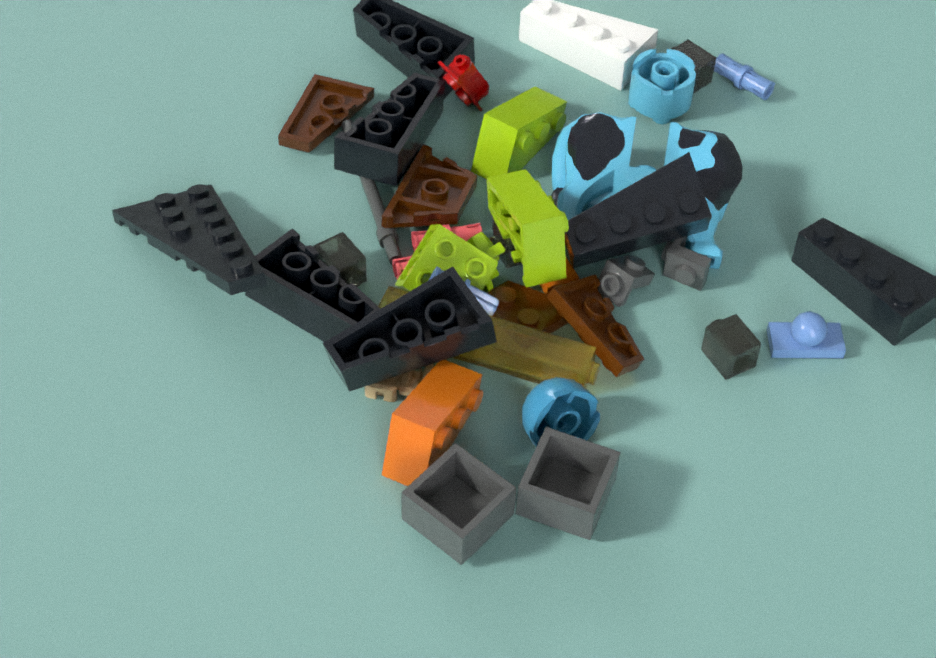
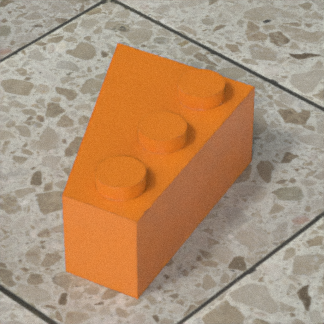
(430, 420)

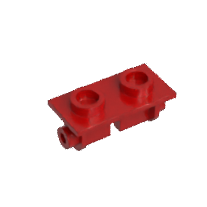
(466, 79)

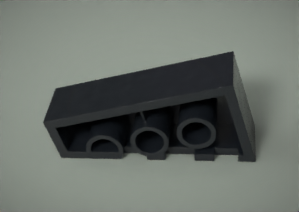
(410, 39)
(393, 133)
(641, 215)
(867, 279)
(308, 290)
(411, 333)

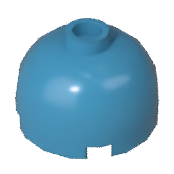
(562, 407)

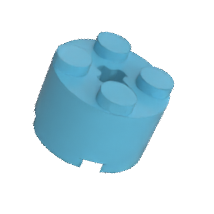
(662, 84)

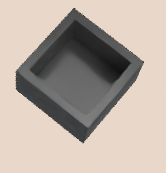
(567, 483)
(458, 503)

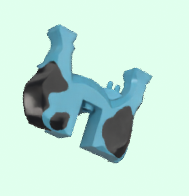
(594, 164)

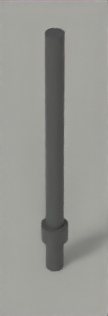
(387, 237)

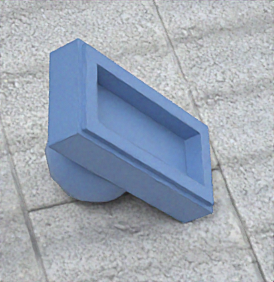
(806, 338)

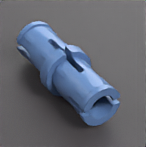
(743, 76)

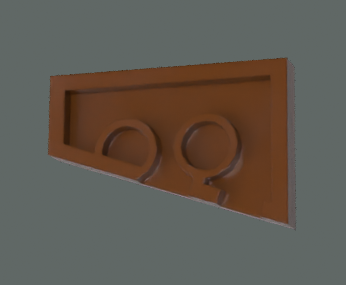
(322, 111)
(593, 321)

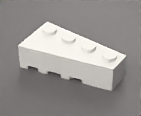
(586, 39)

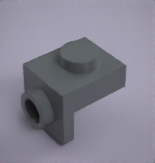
(684, 264)
(621, 276)

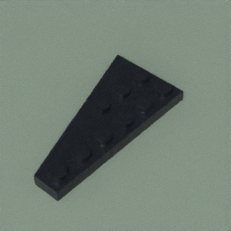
(200, 232)

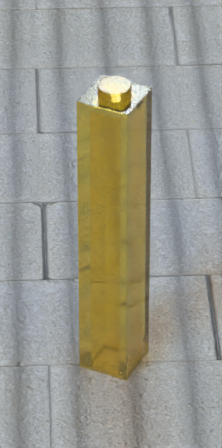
(527, 352)

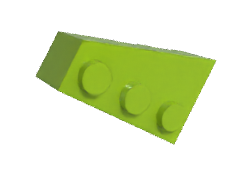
(517, 132)
(531, 223)

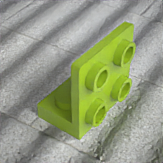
(443, 250)

